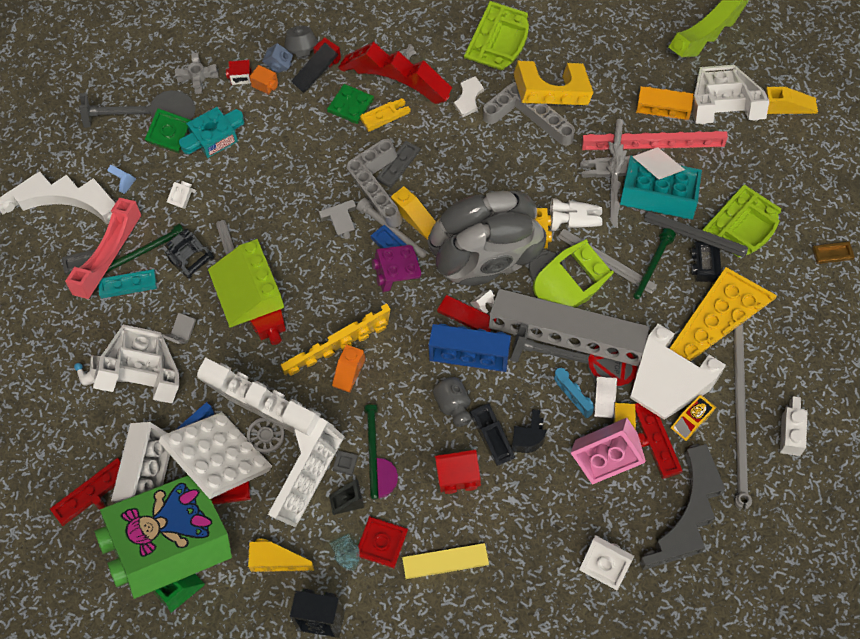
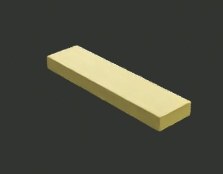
(445, 561)

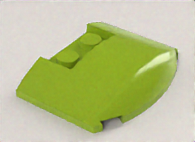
(498, 36)
(746, 220)

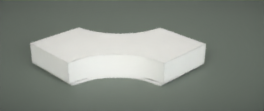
(470, 90)

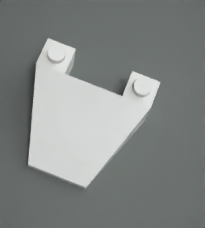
(727, 92)
(138, 358)
(669, 381)

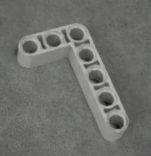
(540, 114)
(361, 171)

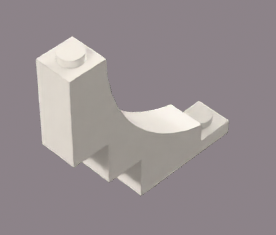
(38, 192)

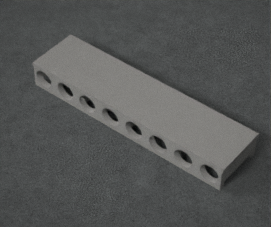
(569, 323)

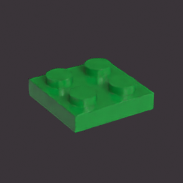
(350, 103)
(167, 130)

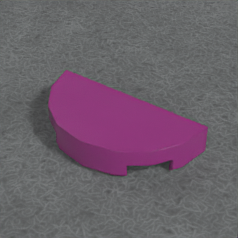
(386, 477)

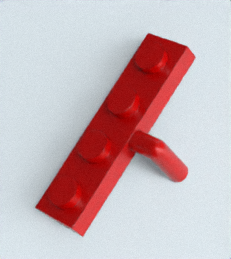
(656, 438)
(87, 494)

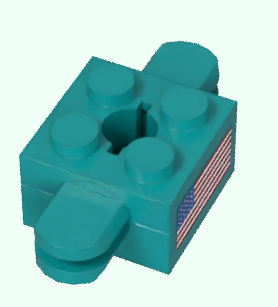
(212, 140)

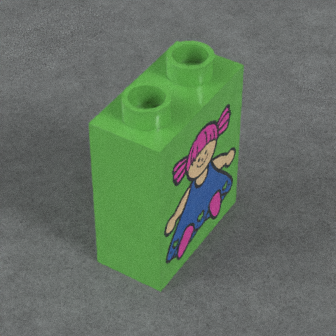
(162, 536)

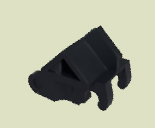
(182, 247)

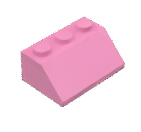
(608, 451)

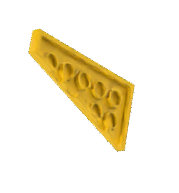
(722, 310)
(338, 340)

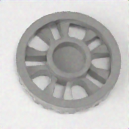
(265, 435)

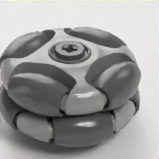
(486, 237)

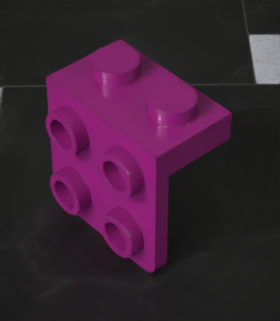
(395, 265)

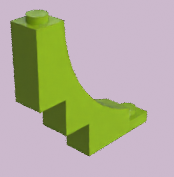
(691, 41)

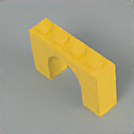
(535, 90)

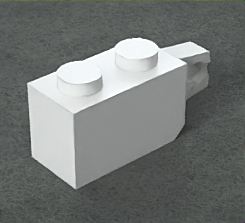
(793, 428)

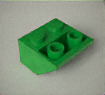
(178, 592)

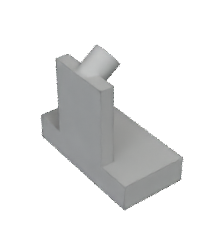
(340, 217)

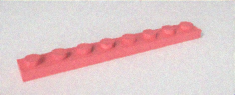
(655, 140)

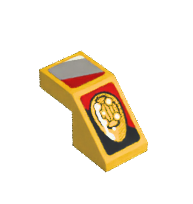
(693, 417)

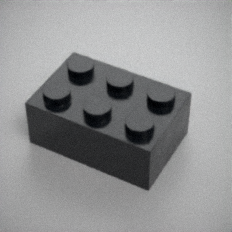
(317, 613)

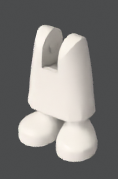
(577, 216)

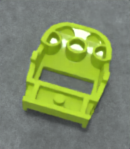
(556, 284)

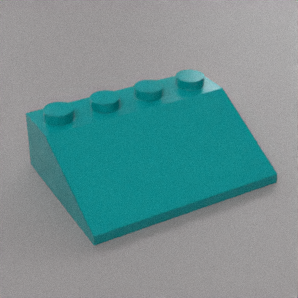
(671, 195)

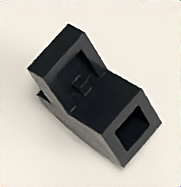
(529, 439)

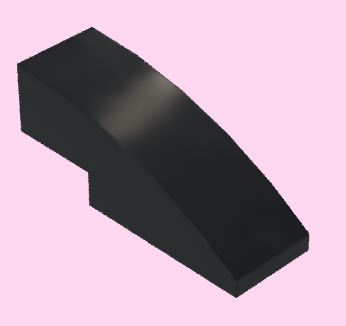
(492, 434)

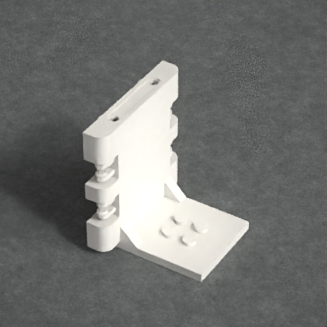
(315, 436)

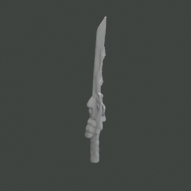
(615, 168)

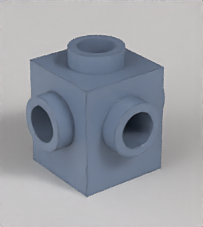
(277, 58)

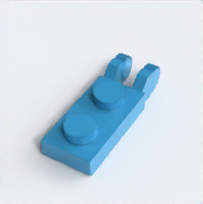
(573, 392)

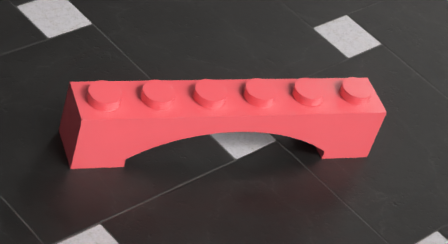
(84, 280)

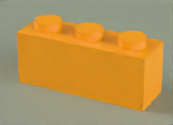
(665, 103)

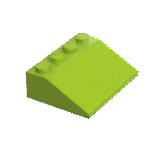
(245, 284)

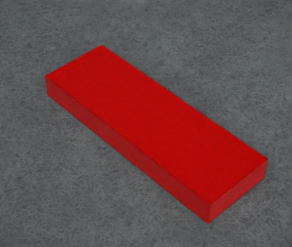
(464, 314)

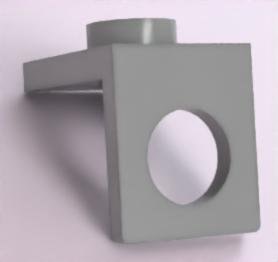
(181, 330)

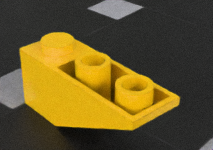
(789, 101)

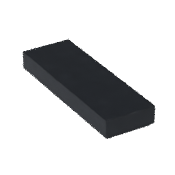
(314, 67)

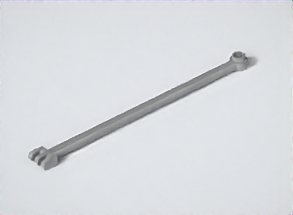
(741, 444)

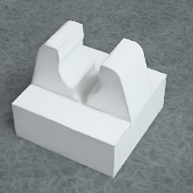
(481, 299)

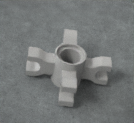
(196, 73)

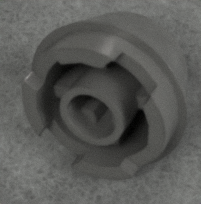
(300, 41)

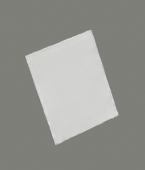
(658, 163)

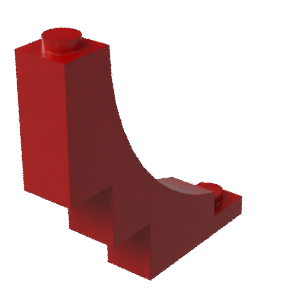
(420, 76)

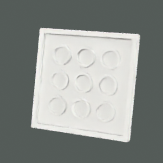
(215, 454)

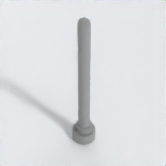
(365, 206)

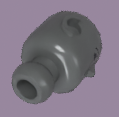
(453, 400)

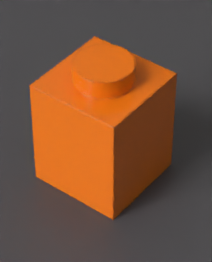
(264, 79)

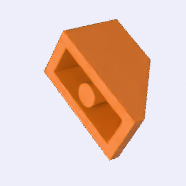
(348, 368)

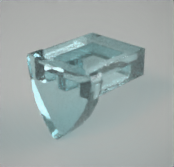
(346, 552)

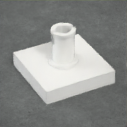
(606, 562)

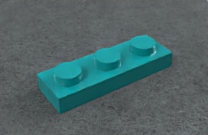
(127, 283)

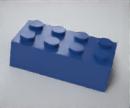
(469, 347)

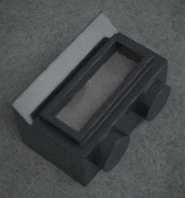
(706, 262)

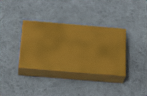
(833, 252)

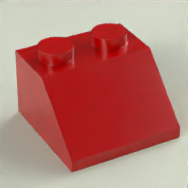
(458, 471)

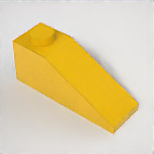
(413, 211)
(269, 556)

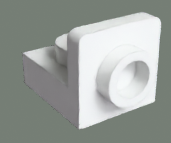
(180, 194)

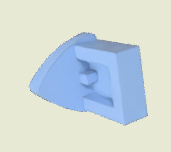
(126, 179)

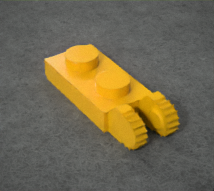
(384, 114)

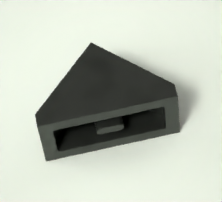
(347, 498)

